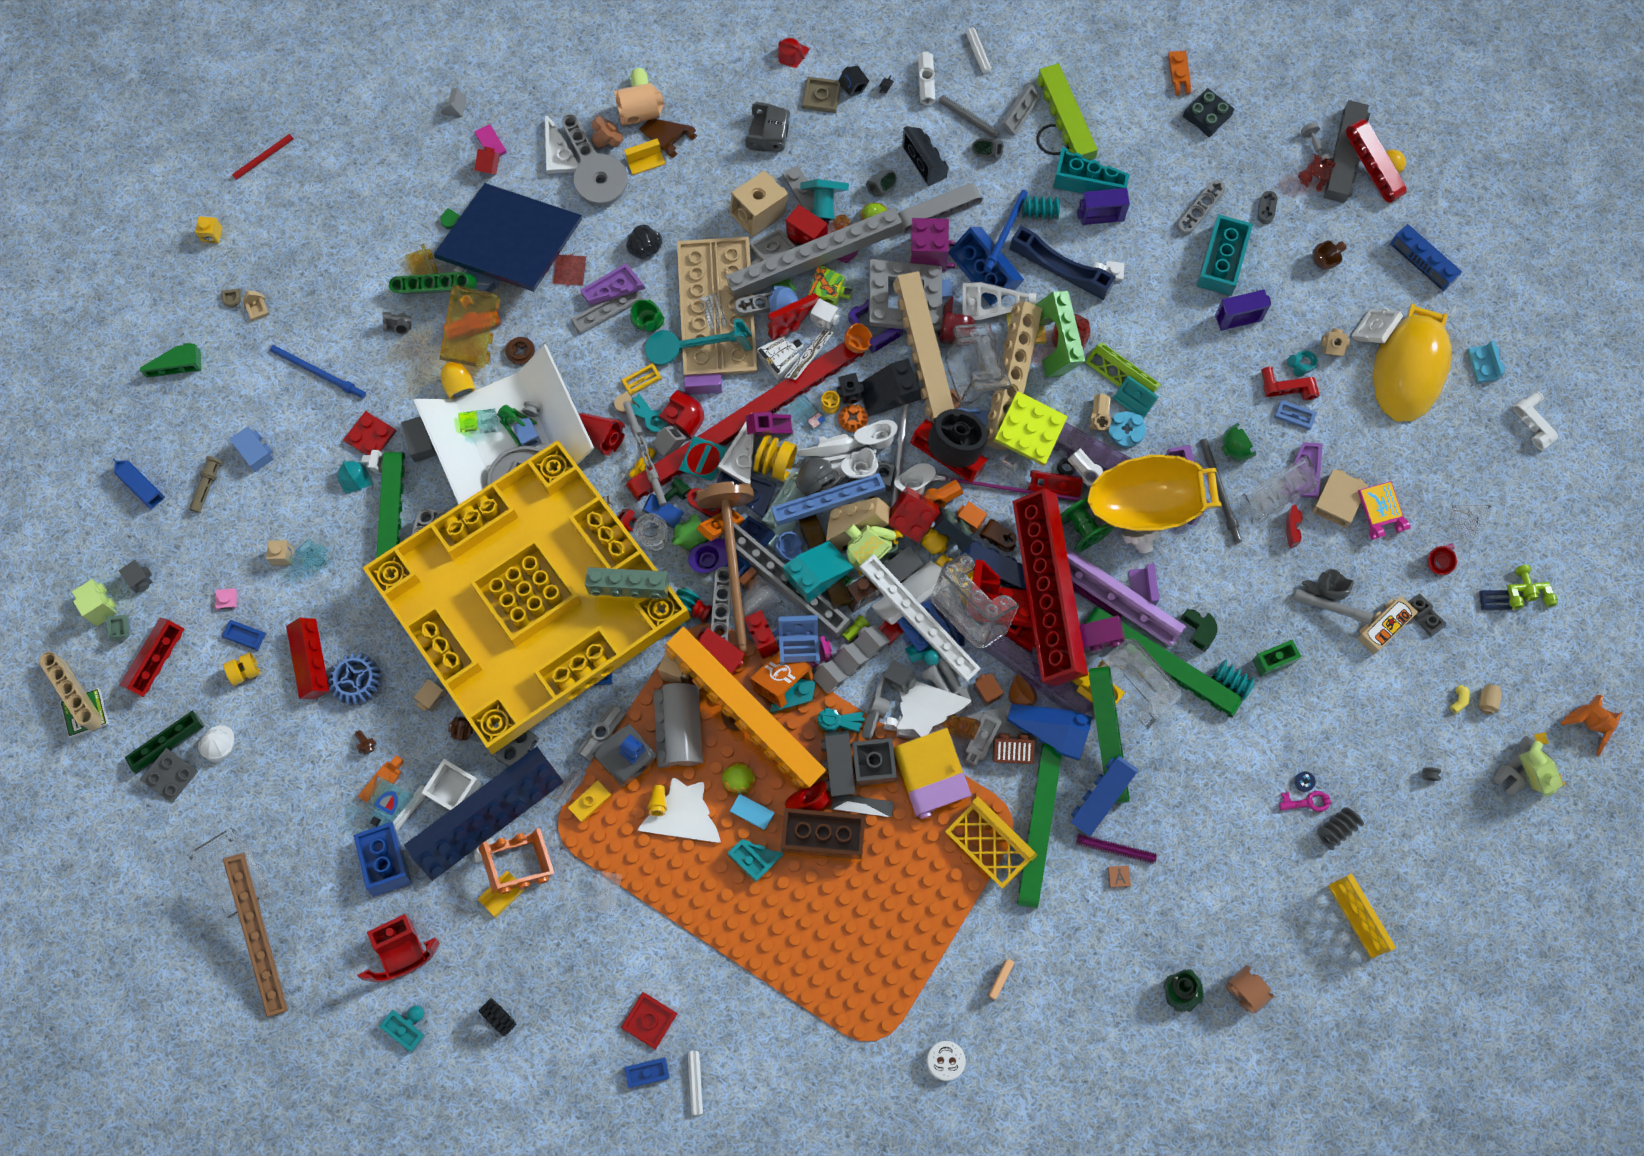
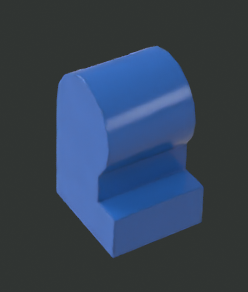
(631, 749)

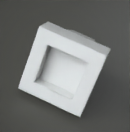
(374, 461)

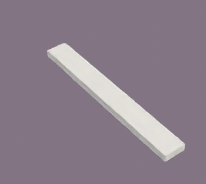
(919, 618)

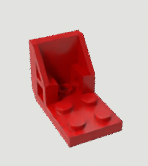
(989, 583)

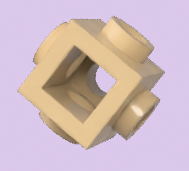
(1339, 347)

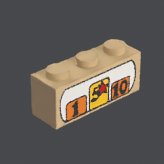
(1386, 624)

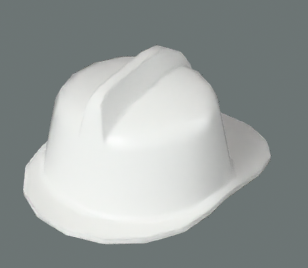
(877, 435)
(916, 478)

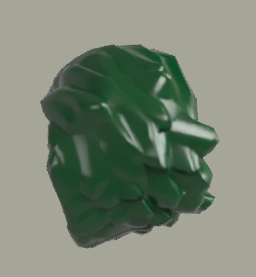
(1183, 990)

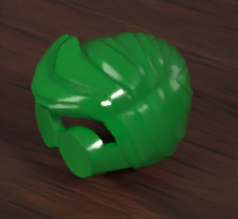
(646, 315)

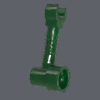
(678, 489)

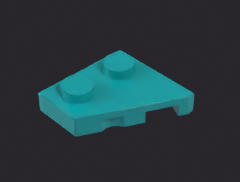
(754, 859)

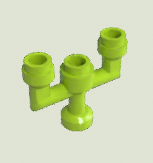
(1529, 590)

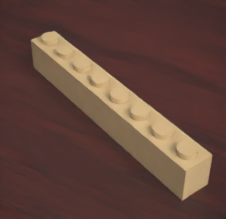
(923, 343)

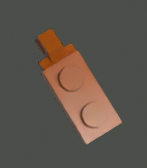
(388, 771)

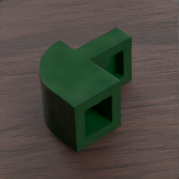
(1205, 628)

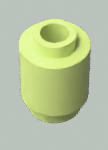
(638, 77)

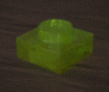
(468, 421)

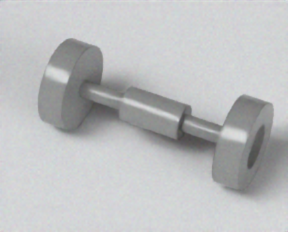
(1309, 130)

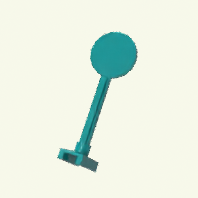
(665, 346)

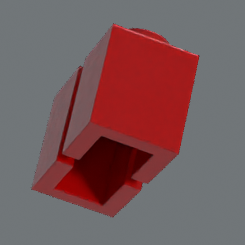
(762, 634)

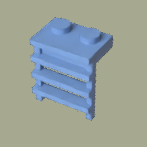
(798, 639)

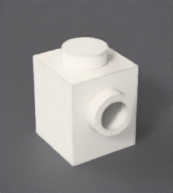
(824, 314)

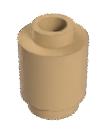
(1490, 699)

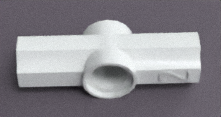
(926, 86)
(1084, 465)

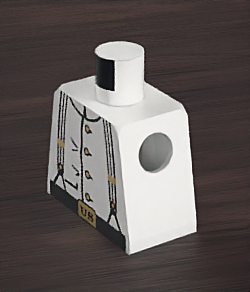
(780, 356)

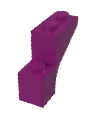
(768, 423)

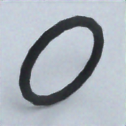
(1038, 140)

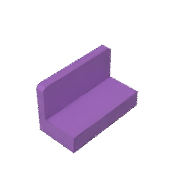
(703, 384)
(1145, 583)

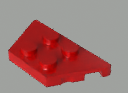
(790, 317)

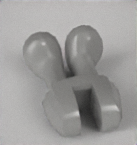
(934, 675)
(1505, 771)

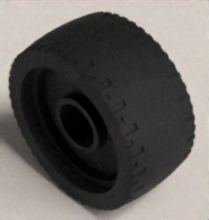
(957, 438)

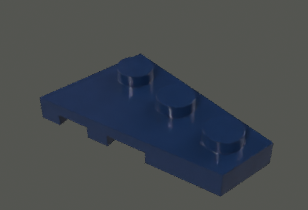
(762, 489)

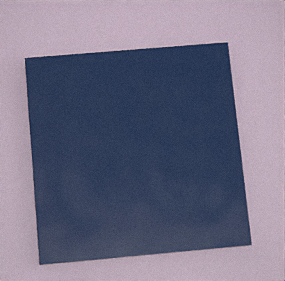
(508, 237)

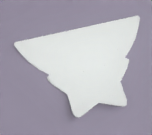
(927, 707)
(684, 816)

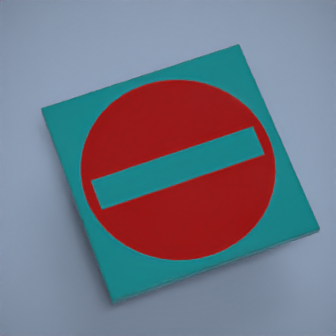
(702, 458)

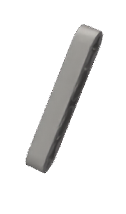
(1200, 207)

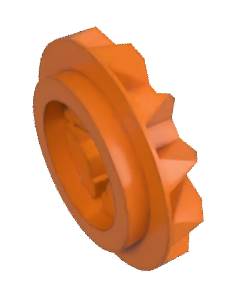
(852, 426)

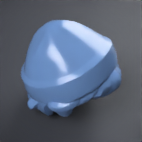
(781, 297)

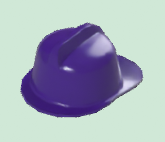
(708, 556)

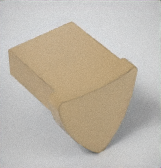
(255, 305)

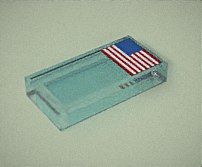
(808, 412)

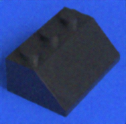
(924, 155)

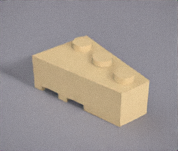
(862, 513)

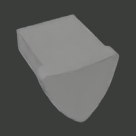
(455, 104)

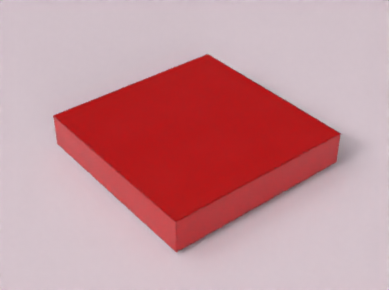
(649, 1020)

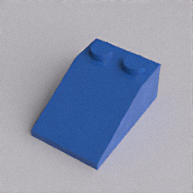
(382, 859)

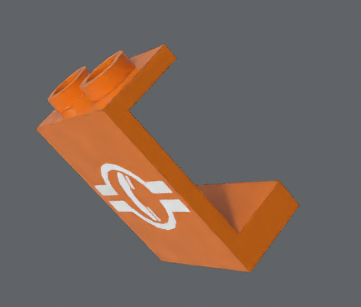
(775, 679)

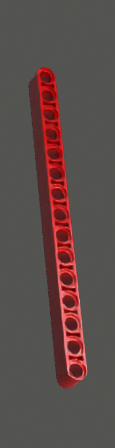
(729, 427)

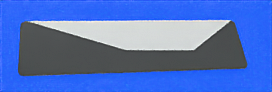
(862, 805)

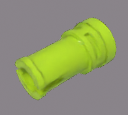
(853, 630)

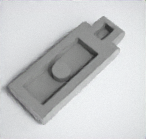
(977, 748)

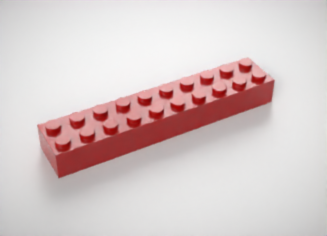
(1049, 588)

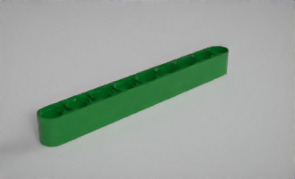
(1180, 671)
(1040, 826)

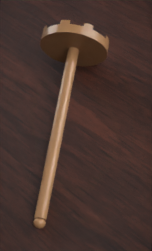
(727, 496)

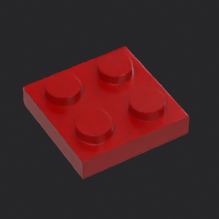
(369, 434)

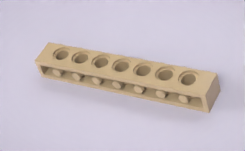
(1022, 328)

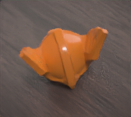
(1595, 719)

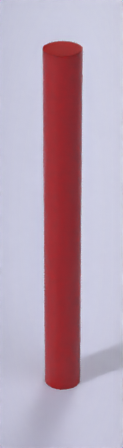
(263, 156)

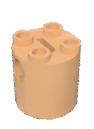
(639, 103)

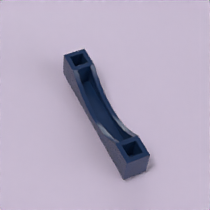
(1036, 250)

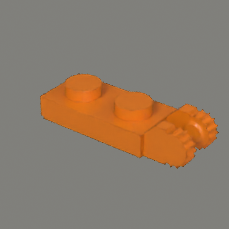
(1179, 71)

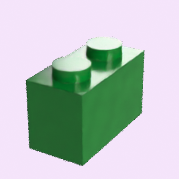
(1276, 658)

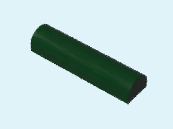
(168, 738)

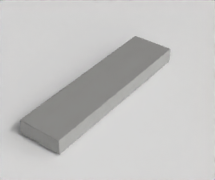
(604, 312)

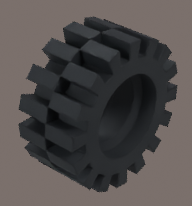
(497, 1017)

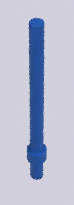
(346, 386)

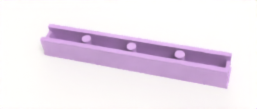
(1124, 599)

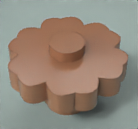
(605, 133)

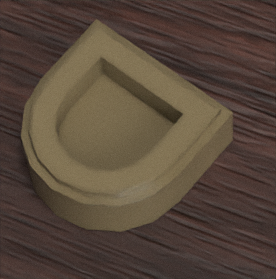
(231, 298)

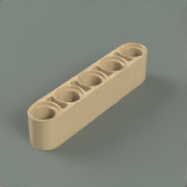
(70, 691)

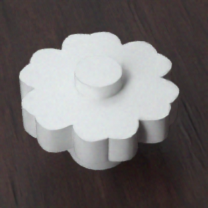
(1141, 539)

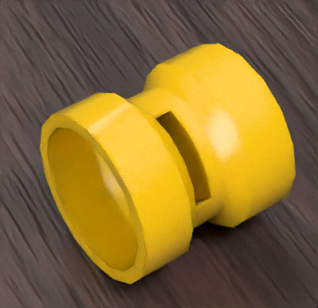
(830, 398)

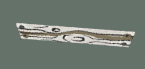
(809, 354)

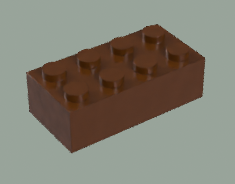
(823, 833)

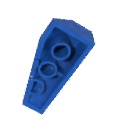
(1057, 727)

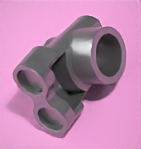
(399, 323)

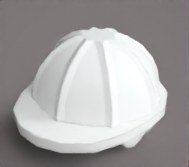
(860, 464)
(216, 743)

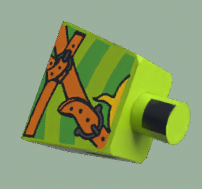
(829, 286)

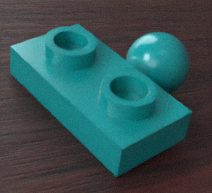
(929, 655)
(403, 1029)

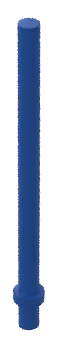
(992, 259)

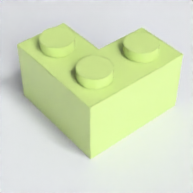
(93, 602)

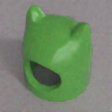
(687, 535)

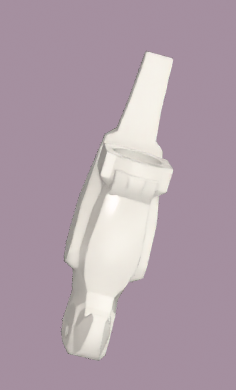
(832, 447)

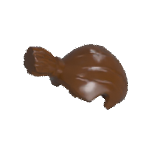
(1327, 255)

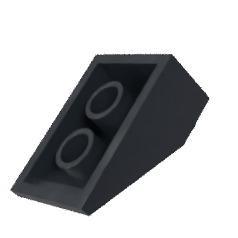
(890, 388)

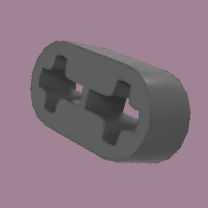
(1263, 207)

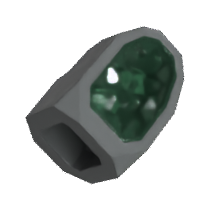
(988, 148)
(881, 183)

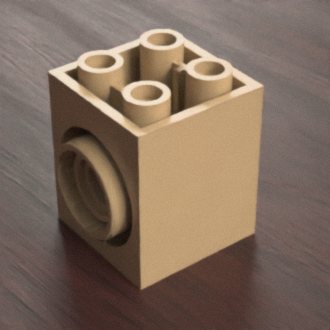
(758, 203)

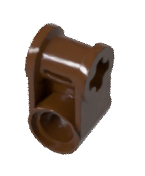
(998, 534)

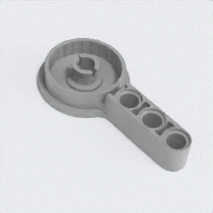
(594, 167)

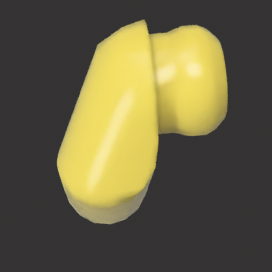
(1463, 699)

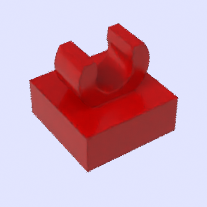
(625, 517)

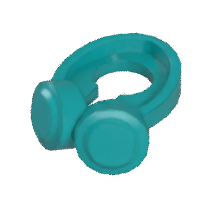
(1300, 369)

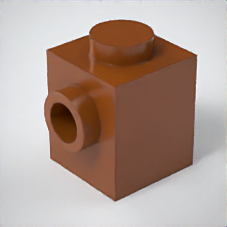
(987, 689)

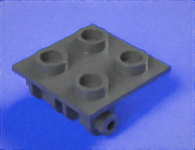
(169, 775)

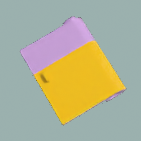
(931, 772)

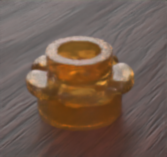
(841, 219)

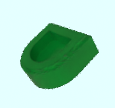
(449, 218)

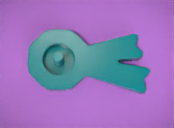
(652, 418)
(831, 720)

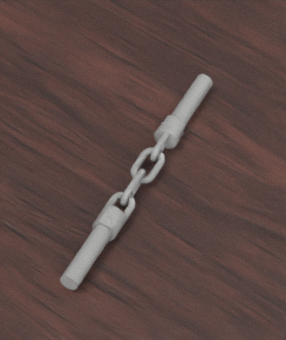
(652, 474)

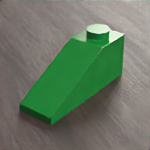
(175, 361)

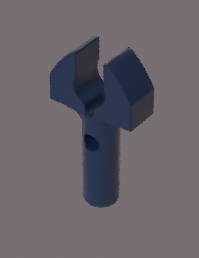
(957, 636)

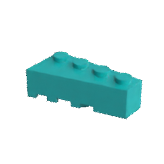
(1083, 175)

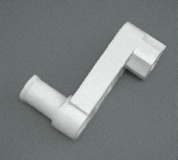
(1544, 432)

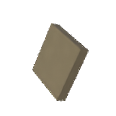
(821, 94)

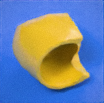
(455, 379)

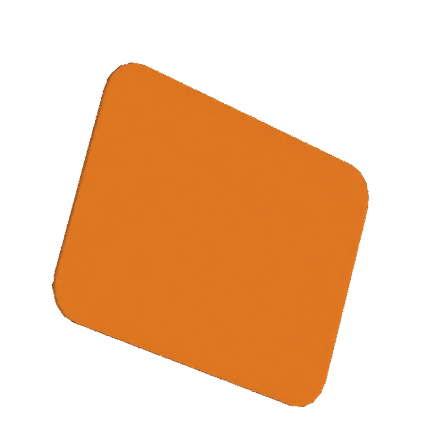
(822, 930)

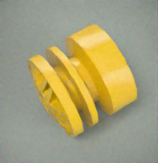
(772, 456)

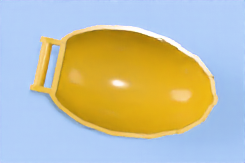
(1412, 365)
(1152, 493)

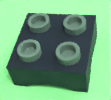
(1208, 112)
(950, 526)

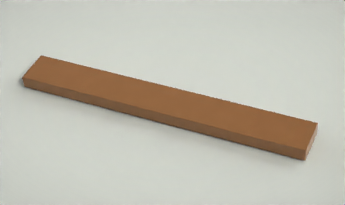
(255, 934)

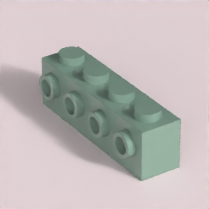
(627, 583)

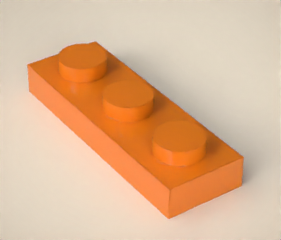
(714, 526)

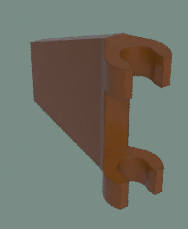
(667, 133)

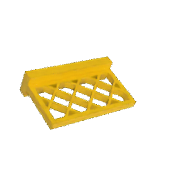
(1003, 830)
(1361, 916)

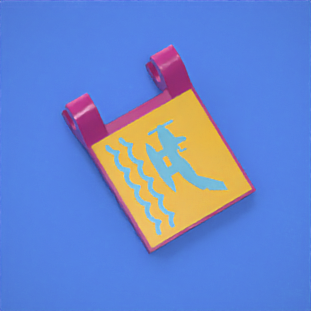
(1382, 508)

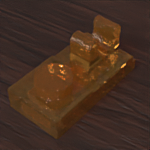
(962, 726)

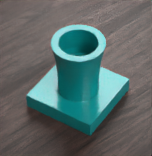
(824, 196)

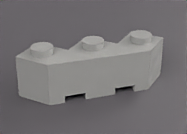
(850, 658)

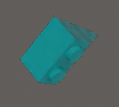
(816, 570)

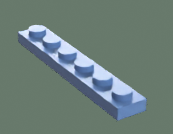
(828, 499)

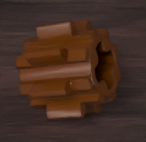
(460, 728)

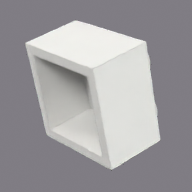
(450, 785)

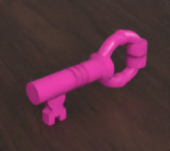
(1308, 802)

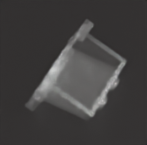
(975, 363)

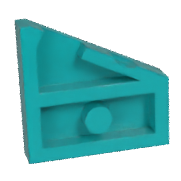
(799, 693)

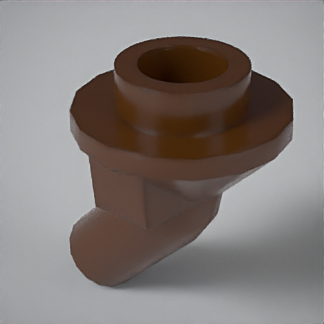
(366, 745)

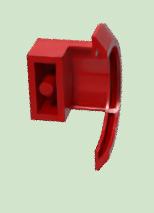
(398, 949)

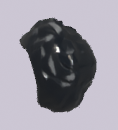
(643, 242)

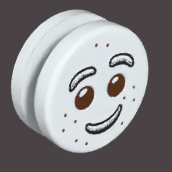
(946, 1061)

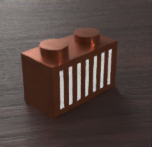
(1013, 749)

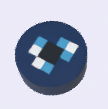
(1304, 781)

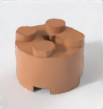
(1250, 989)

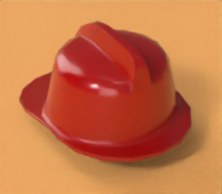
(791, 52)
(810, 798)

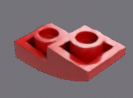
(1293, 520)

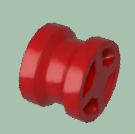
(701, 611)

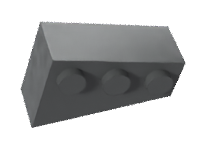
(838, 762)

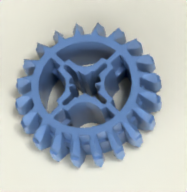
(347, 664)

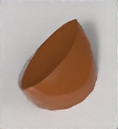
(1022, 692)

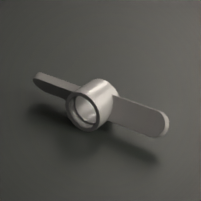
(877, 708)

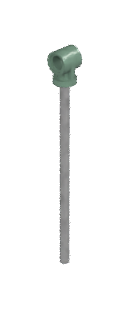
(898, 470)

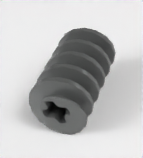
(1338, 826)

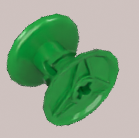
(1085, 525)

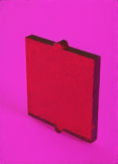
(569, 270)

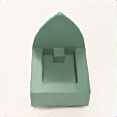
(118, 627)

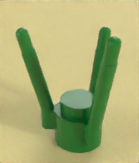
(509, 416)

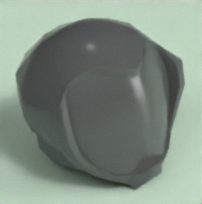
(814, 476)

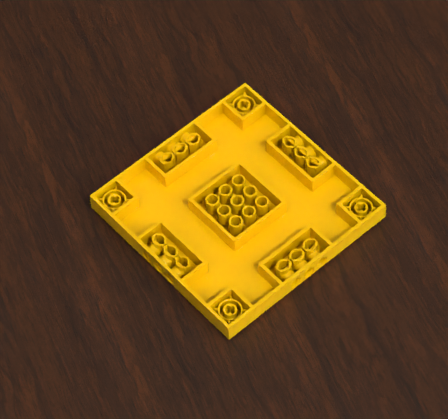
(504, 599)

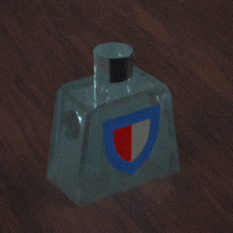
(386, 801)

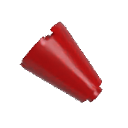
(603, 432)

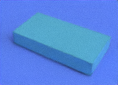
(752, 812)

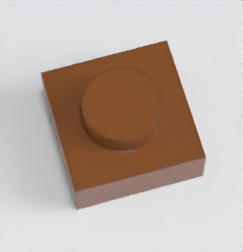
(747, 578)

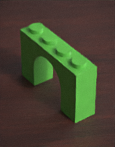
(1069, 351)

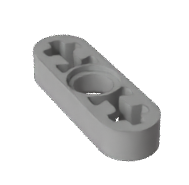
(753, 309)

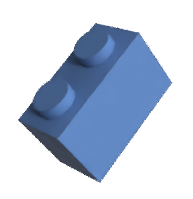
(251, 448)

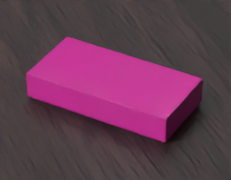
(488, 138)

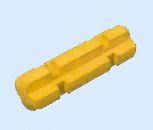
(640, 465)

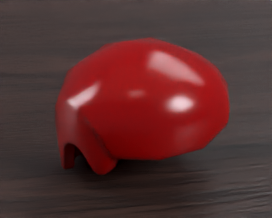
(1446, 559)

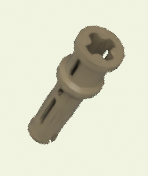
(208, 475)

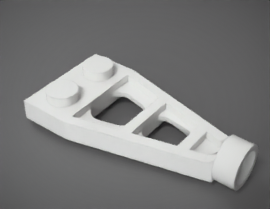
(972, 299)

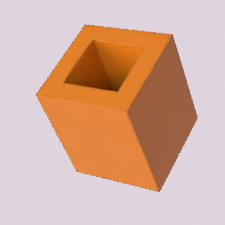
(972, 516)

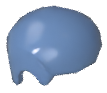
(785, 543)

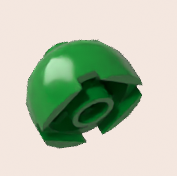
(1237, 444)

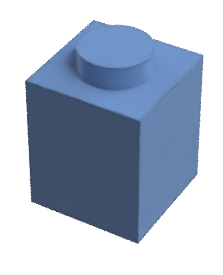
(527, 435)

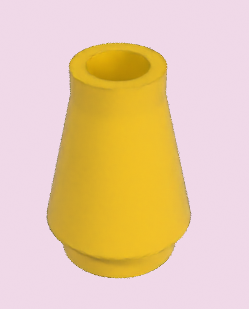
(657, 803)

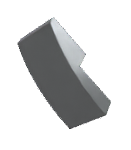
(1426, 616)

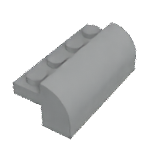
(678, 725)

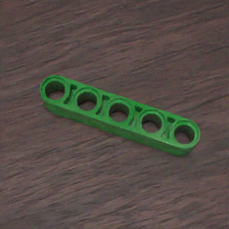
(424, 281)

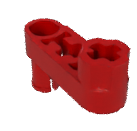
(1305, 386)

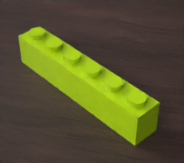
(1066, 111)

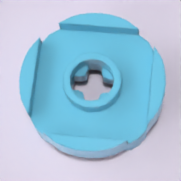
(1134, 422)

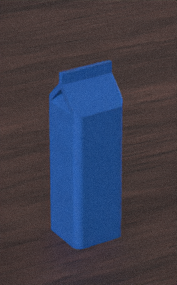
(138, 483)

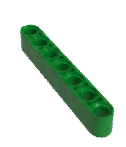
(390, 501)
(1106, 719)

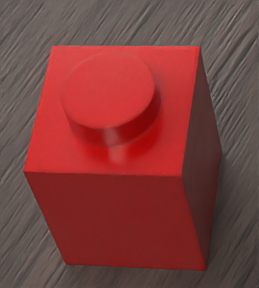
(487, 160)

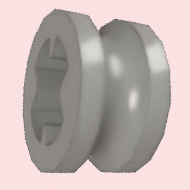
(530, 409)

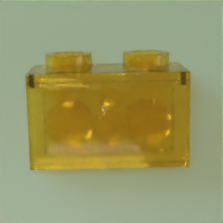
(421, 263)

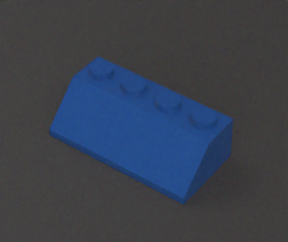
(971, 255)

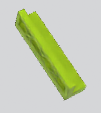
(1122, 365)

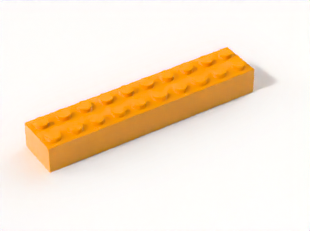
(744, 709)

